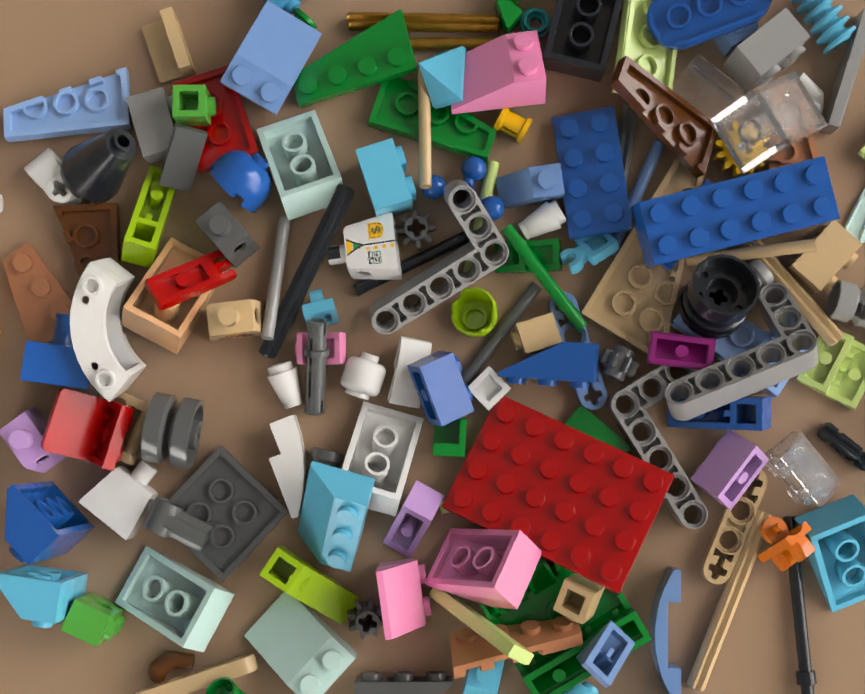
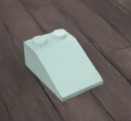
(300, 163)
(174, 599)
(300, 646)

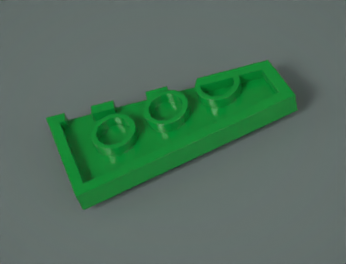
(363, 61)
(397, 114)

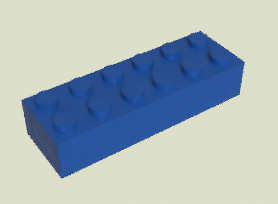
(735, 212)

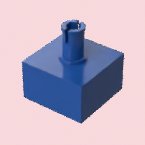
(55, 361)

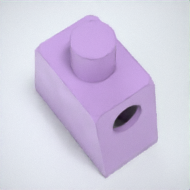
(25, 438)

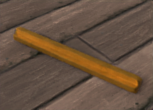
(429, 22)

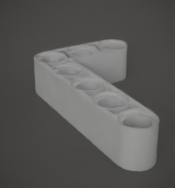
(447, 267)
(753, 362)
(654, 441)

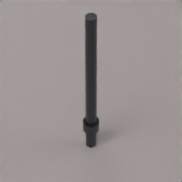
(805, 675)

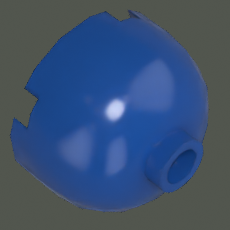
(243, 177)

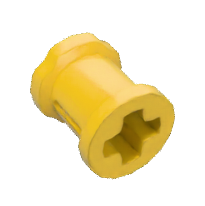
(513, 124)

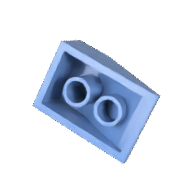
(270, 58)

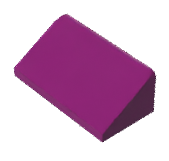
(680, 350)

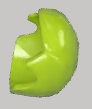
(474, 312)

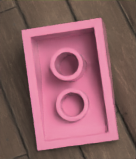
(503, 74)
(485, 566)
(402, 596)

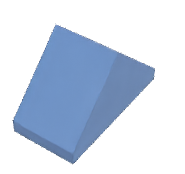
(606, 653)

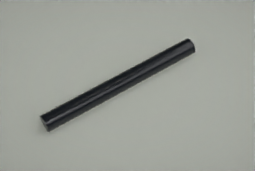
(417, 260)

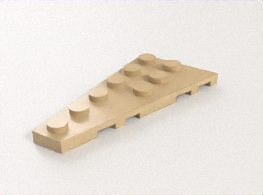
(639, 298)

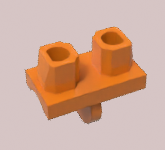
(787, 545)

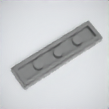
(845, 76)

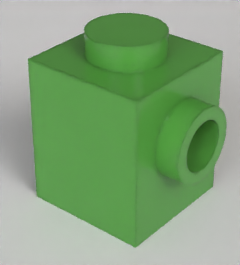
(193, 105)

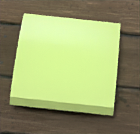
(838, 371)

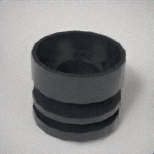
(719, 296)

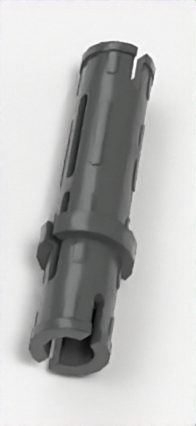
(316, 366)

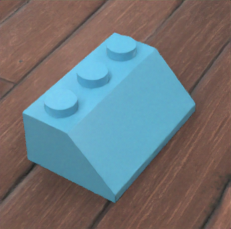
(334, 514)
(42, 592)

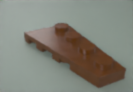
(667, 114)

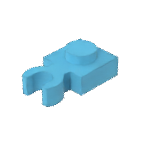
(589, 249)

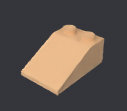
(173, 325)

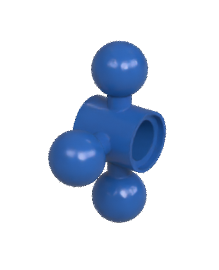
(473, 170)

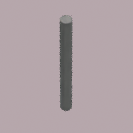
(500, 333)

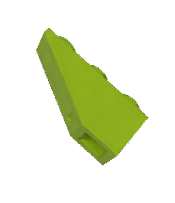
(308, 584)

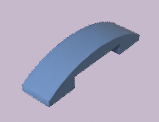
(668, 591)

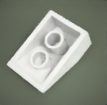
(384, 451)

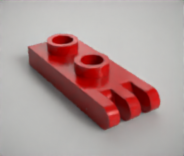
(189, 280)

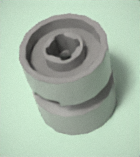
(846, 303)

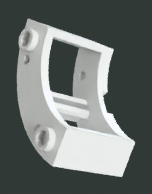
(98, 328)

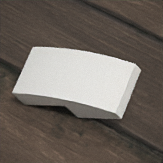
(402, 386)

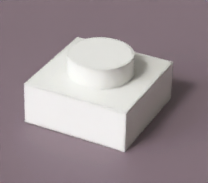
(488, 388)

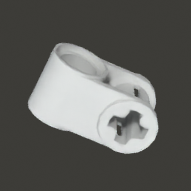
(46, 174)

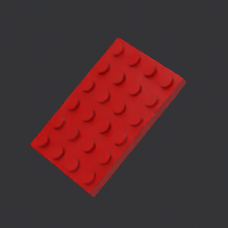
(562, 489)

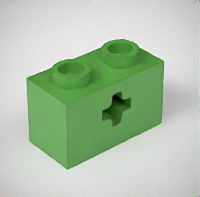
(94, 619)

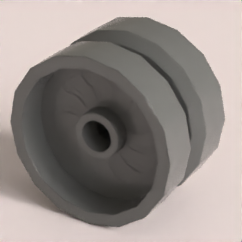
(172, 430)

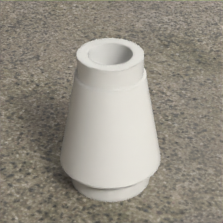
(543, 220)
(285, 383)

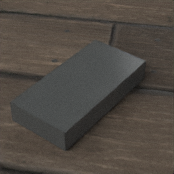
(182, 157)

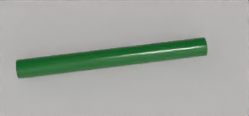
(544, 277)

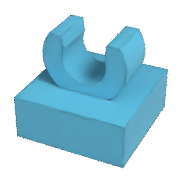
(320, 308)

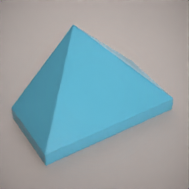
(445, 76)

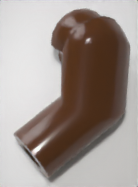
(167, 662)

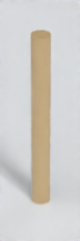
(424, 134)
(760, 251)

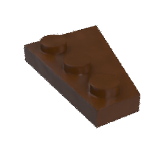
(91, 232)

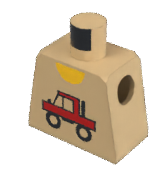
(235, 319)

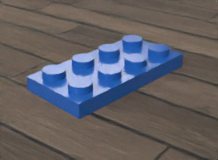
(592, 173)

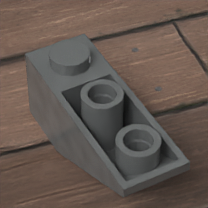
(402, 683)

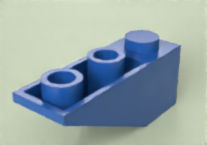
(561, 362)

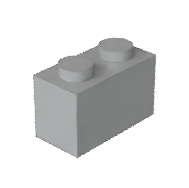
(152, 122)

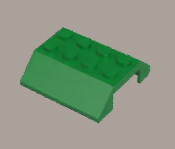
(561, 670)

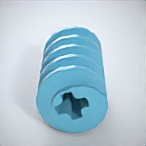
(826, 22)

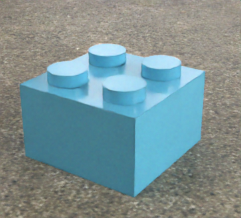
(385, 179)

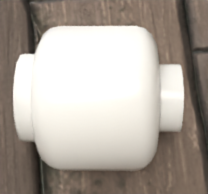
(363, 376)

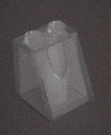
(768, 121)

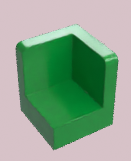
(450, 439)

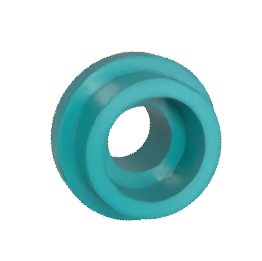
(539, 15)

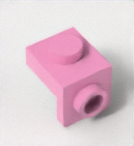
(335, 341)

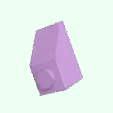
(413, 519)

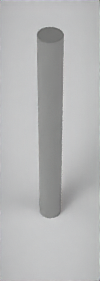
(276, 277)

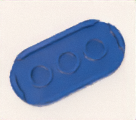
(693, 22)

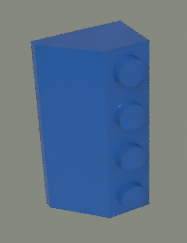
(42, 522)

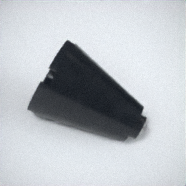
(98, 165)

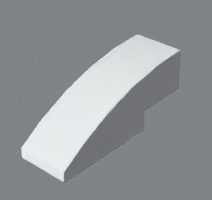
(290, 465)

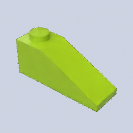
(148, 221)

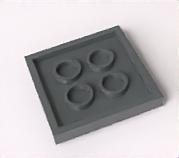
(235, 505)

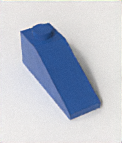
(743, 414)

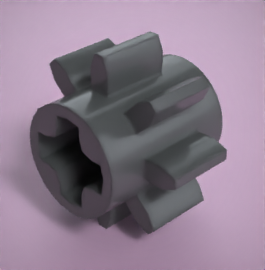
(410, 235)
(618, 363)
(372, 624)

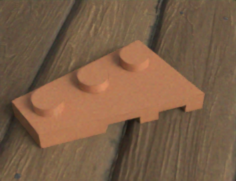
(36, 293)

